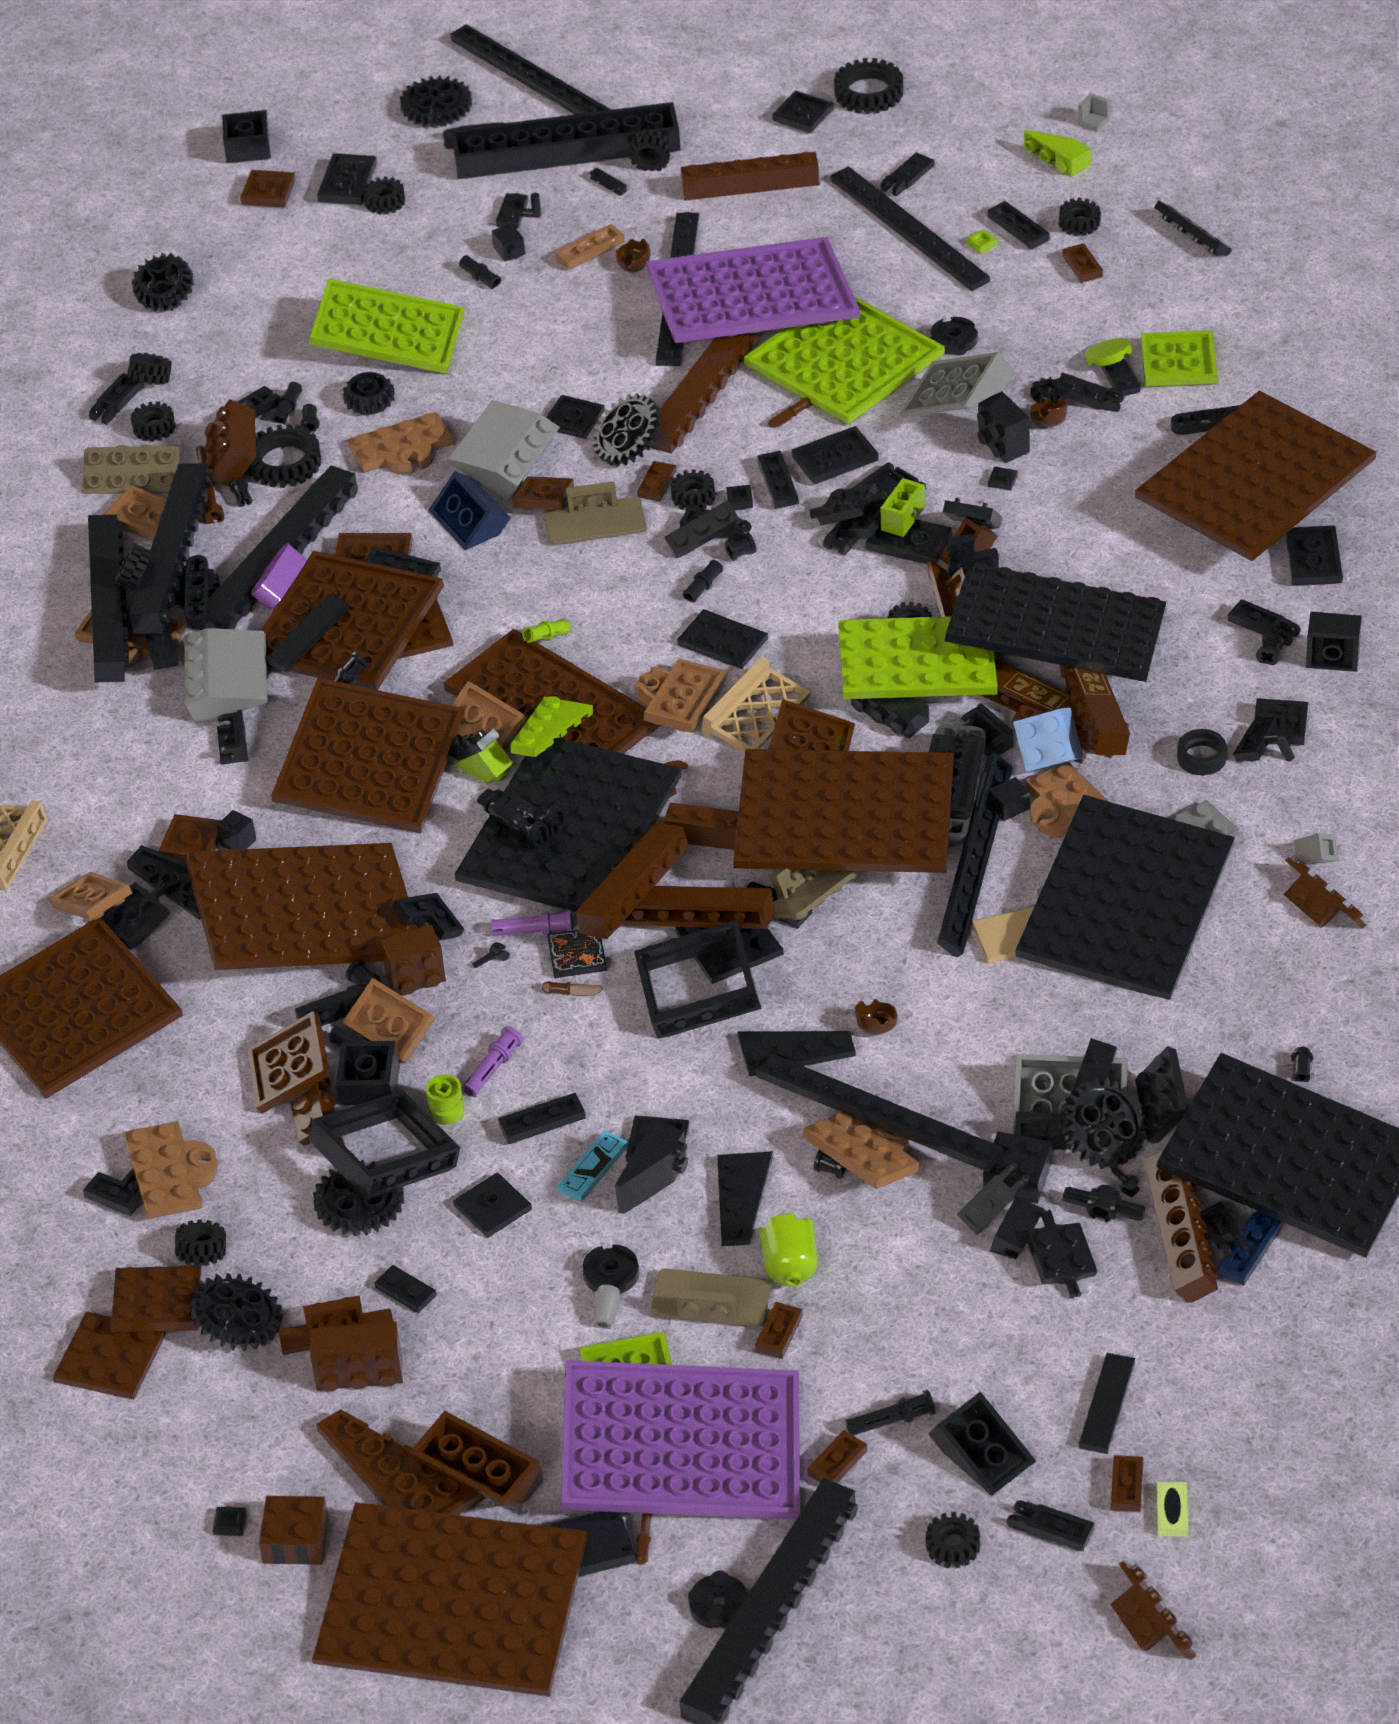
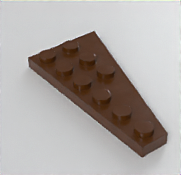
(391, 1470)

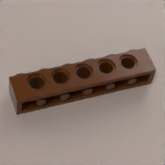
(1182, 1233)

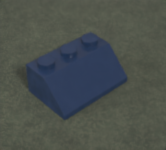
(468, 511)

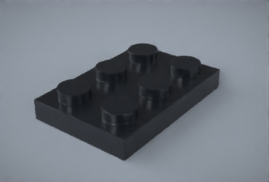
(346, 178)
(835, 455)
(920, 544)
(1314, 555)
(722, 639)
(1161, 1095)

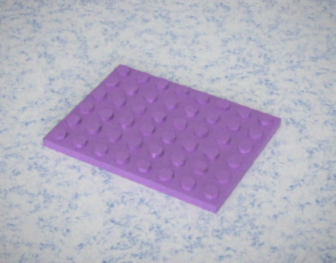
(752, 289)
(681, 1440)

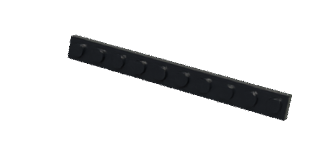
(525, 71)
(910, 228)
(682, 245)
(973, 859)
(880, 1112)

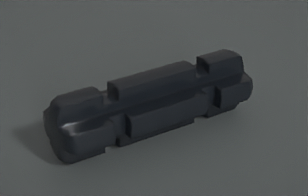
(608, 181)

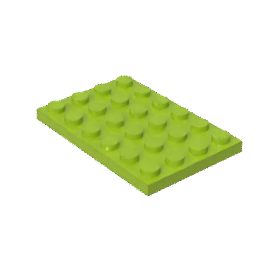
(387, 326)
(910, 660)

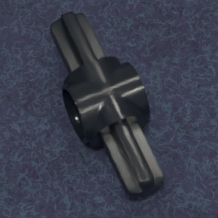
(1104, 1203)

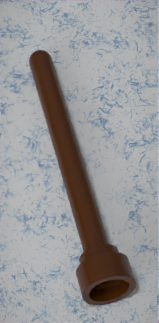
(213, 510)

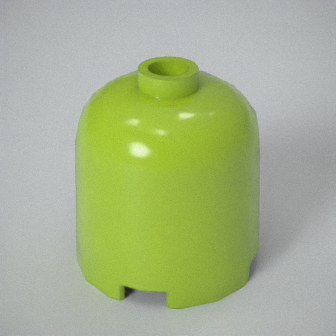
(789, 1249)

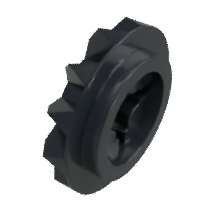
(1039, 390)

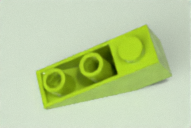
(1062, 152)

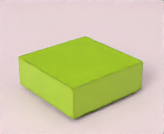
(981, 241)

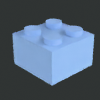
(1048, 739)

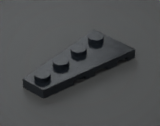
(797, 1046)
(740, 1194)

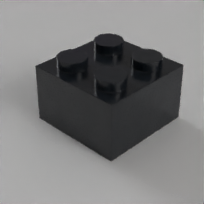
(246, 136)
(1003, 427)
(1333, 641)
(367, 1071)
(1032, 1156)

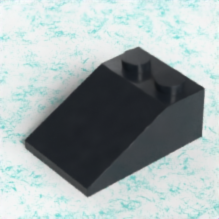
(652, 1165)
(982, 1444)

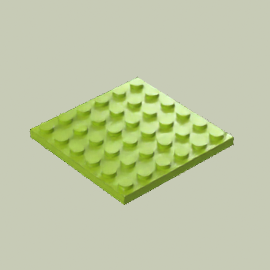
(845, 363)

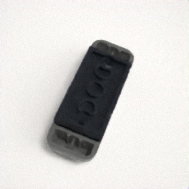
(968, 750)

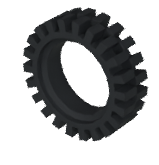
(866, 70)
(289, 473)

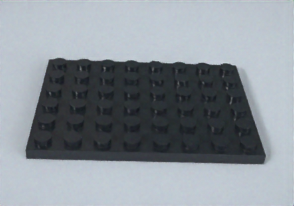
(1056, 621)
(607, 808)
(1125, 897)
(1288, 1154)

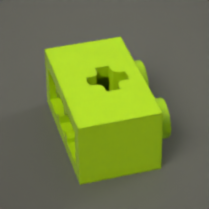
(902, 507)

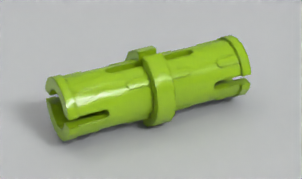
(546, 630)

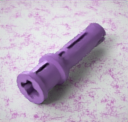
(545, 923)
(498, 1053)

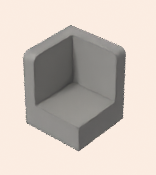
(1094, 112)
(1316, 848)

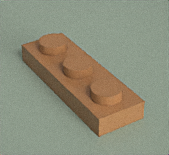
(590, 246)

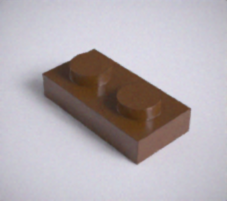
(1082, 263)
(656, 481)
(779, 1330)
(838, 1458)
(1127, 1483)

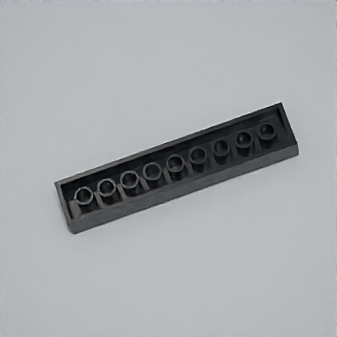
(559, 140)

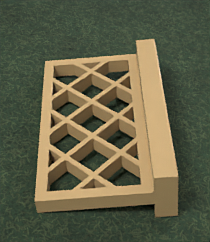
(736, 700)
(21, 840)

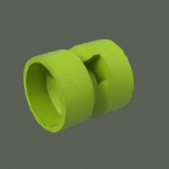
(445, 1099)

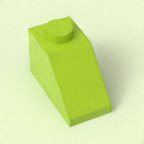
(487, 764)

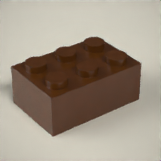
(230, 442)
(356, 1356)

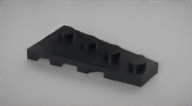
(158, 867)

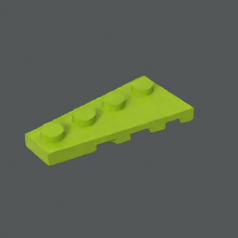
(548, 722)

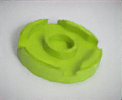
(1108, 352)

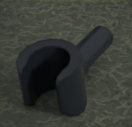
(496, 951)
(1129, 1183)

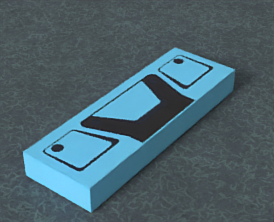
(592, 1166)

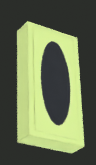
(1172, 1508)

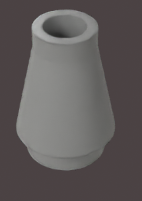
(606, 1304)

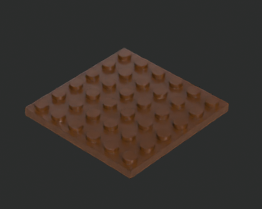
(381, 618)
(368, 755)
(78, 1007)

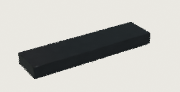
(307, 633)
(1107, 1403)

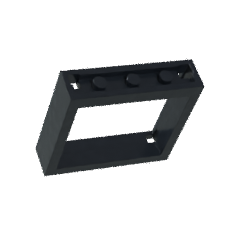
(703, 1011)
(438, 1159)

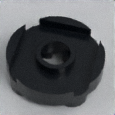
(944, 334)
(618, 1256)
(716, 1585)

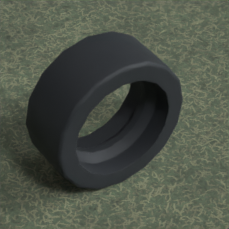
(1197, 765)

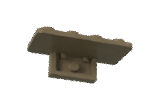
(120, 467)
(594, 514)
(805, 889)
(711, 1297)

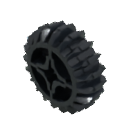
(162, 274)

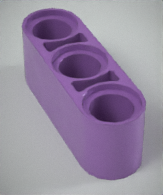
(278, 576)

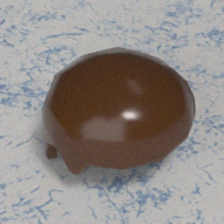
(633, 255)
(1049, 413)
(869, 1015)

